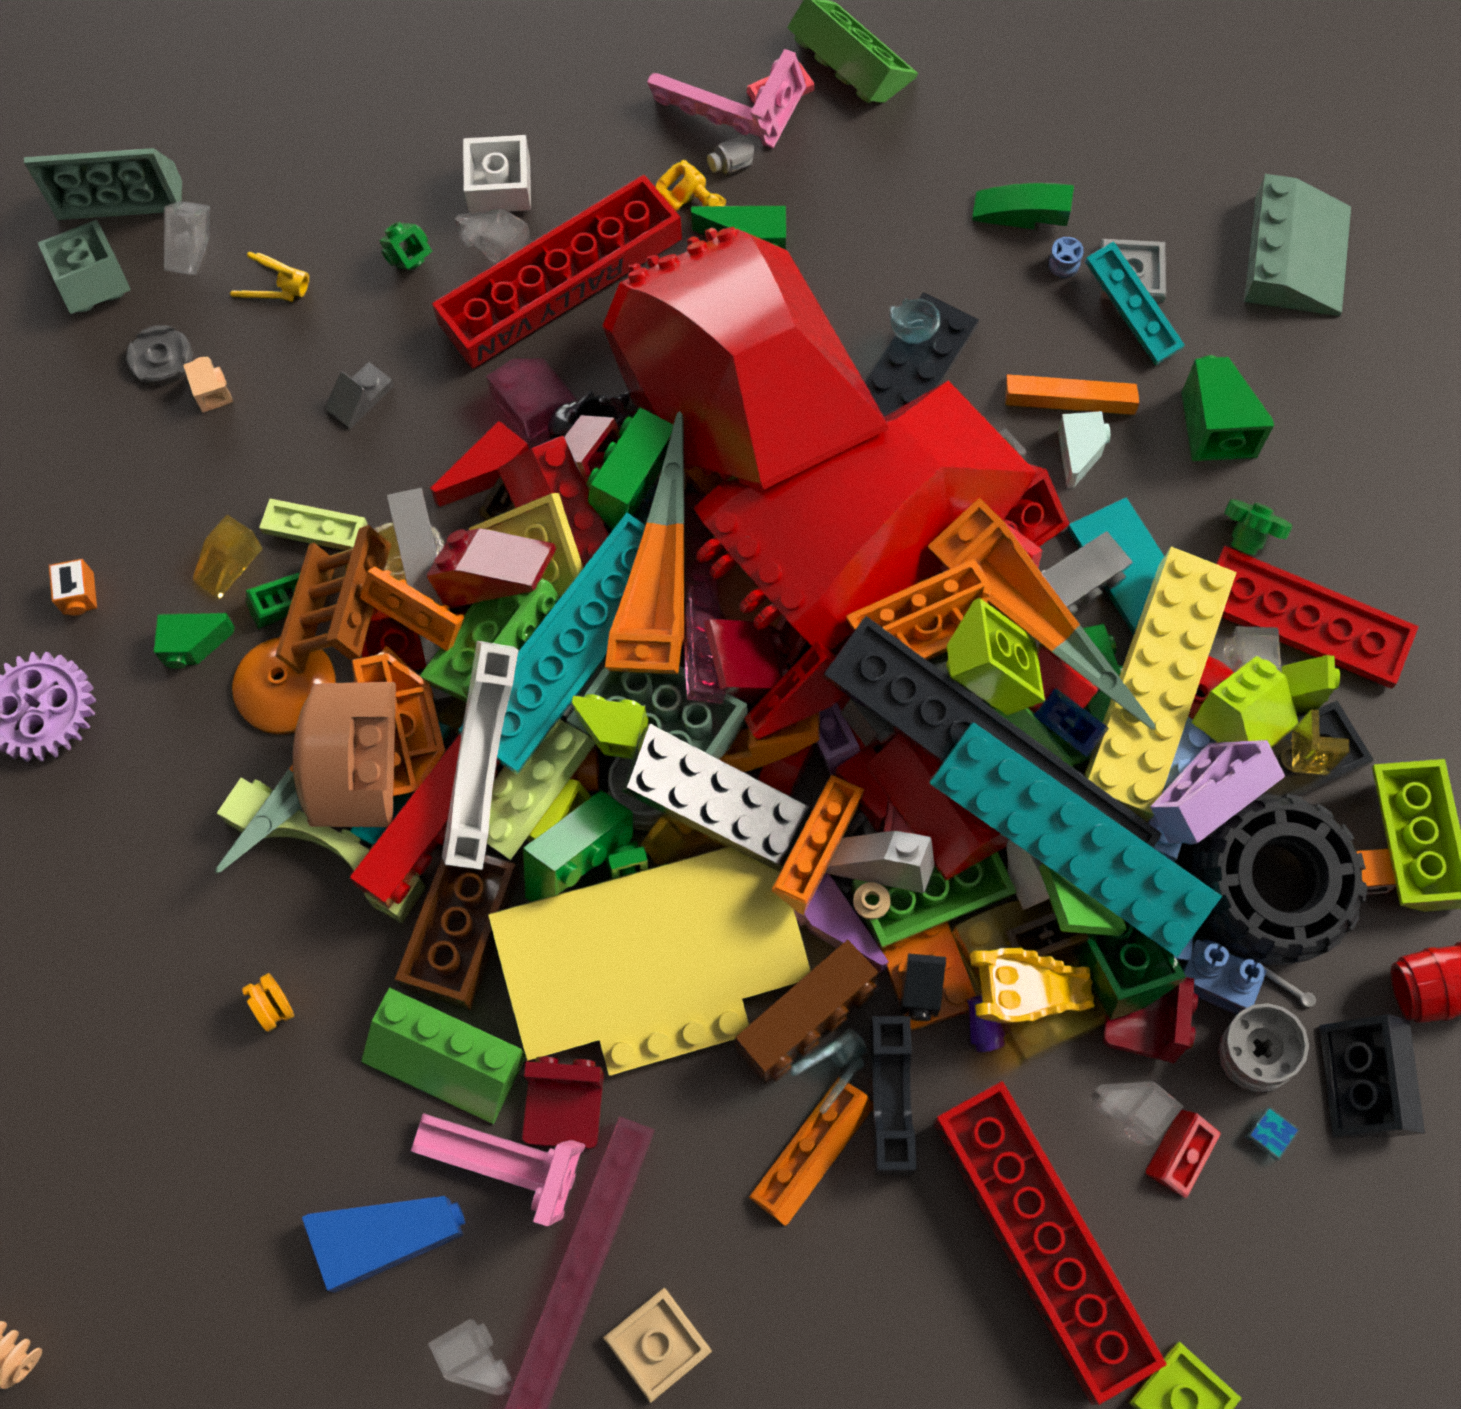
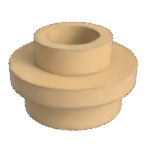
(871, 911)

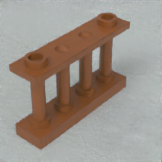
(350, 614)

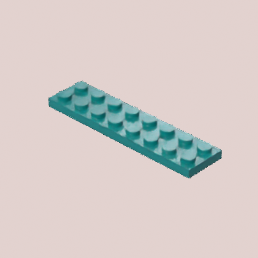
(567, 646)
(1075, 839)

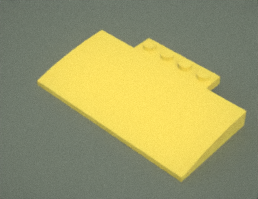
(649, 959)

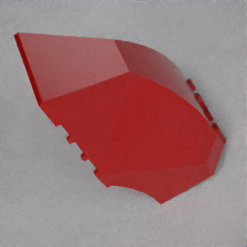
(742, 357)
(862, 517)

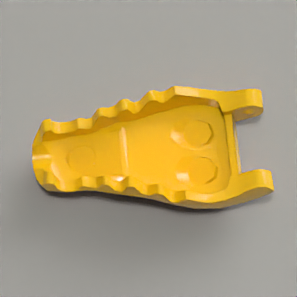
(1025, 987)

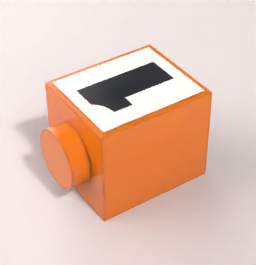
(72, 587)
(1378, 871)

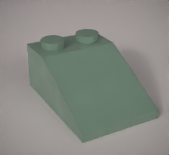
(84, 267)

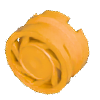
(264, 1005)

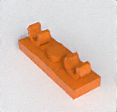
(411, 608)

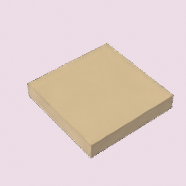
(657, 1345)

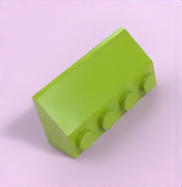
(1421, 833)

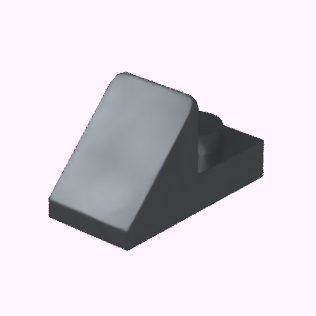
(357, 395)

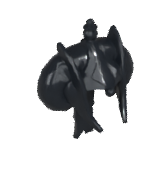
(590, 405)

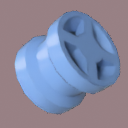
(1066, 249)

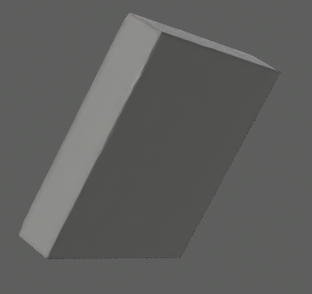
(1147, 261)

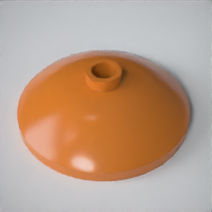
(272, 703)

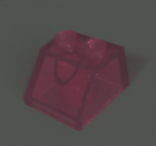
(528, 393)

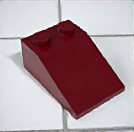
(487, 566)
(746, 658)

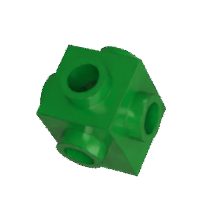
(414, 248)

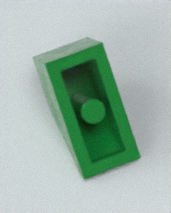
(190, 637)

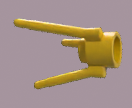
(290, 280)

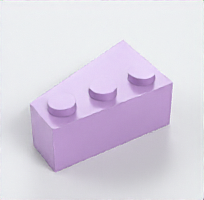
(1215, 788)

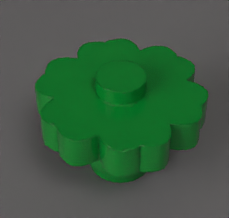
(1255, 525)

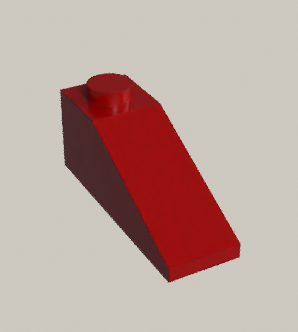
(479, 465)
(796, 695)

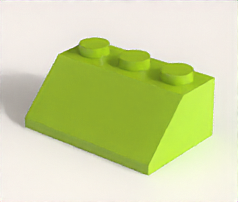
(995, 659)
(1249, 706)

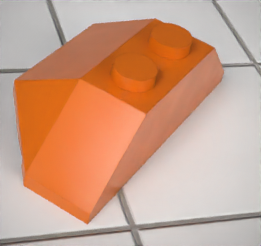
(929, 611)
(417, 728)

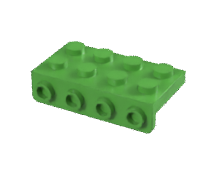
(497, 621)

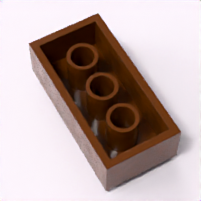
(455, 932)
(806, 1012)

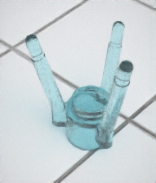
(842, 1050)

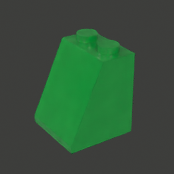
(1223, 412)

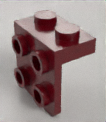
(1158, 1030)
(562, 1102)

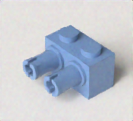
(1222, 977)

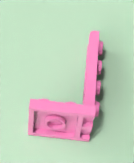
(767, 117)
(543, 1172)

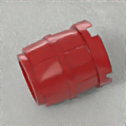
(1429, 984)

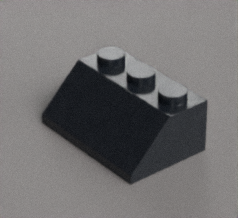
(1371, 1078)

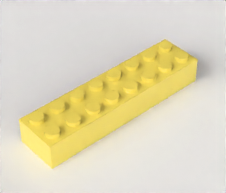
(1163, 677)

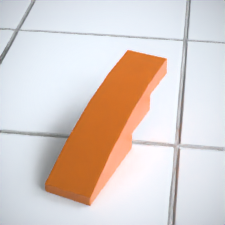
(752, 753)

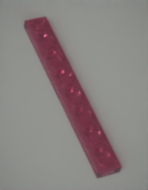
(700, 604)
(581, 1267)

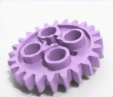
(59, 722)

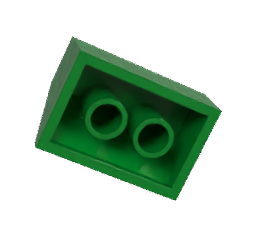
(629, 467)
(575, 846)

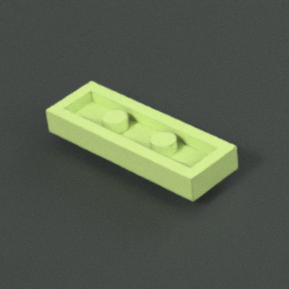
(311, 524)

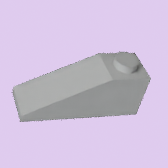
(886, 858)

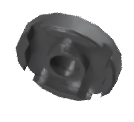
(159, 355)

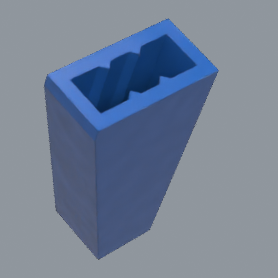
(374, 1238)

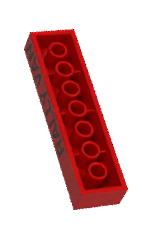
(557, 271)
(1049, 1244)

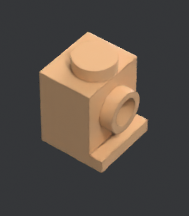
(207, 384)

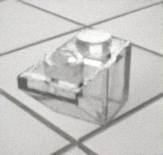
(493, 232)
(1139, 1106)
(467, 1360)

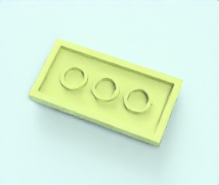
(524, 798)

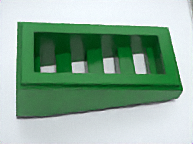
(265, 592)

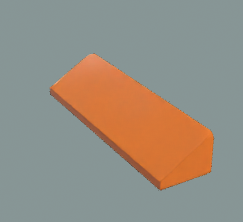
(1071, 394)
(817, 843)
(811, 1153)

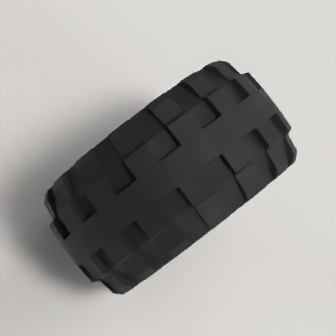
(1331, 868)

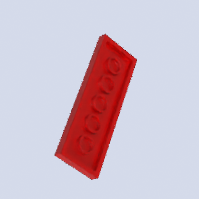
(1317, 619)

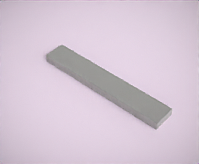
(417, 552)

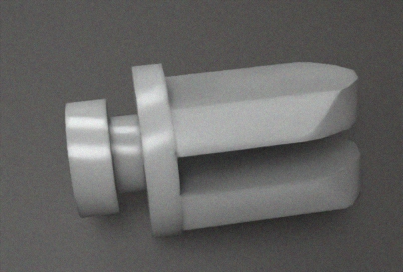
(731, 155)

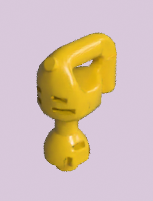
(688, 188)

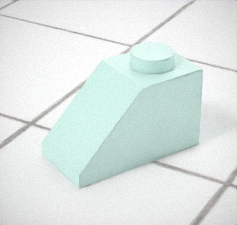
(1081, 443)

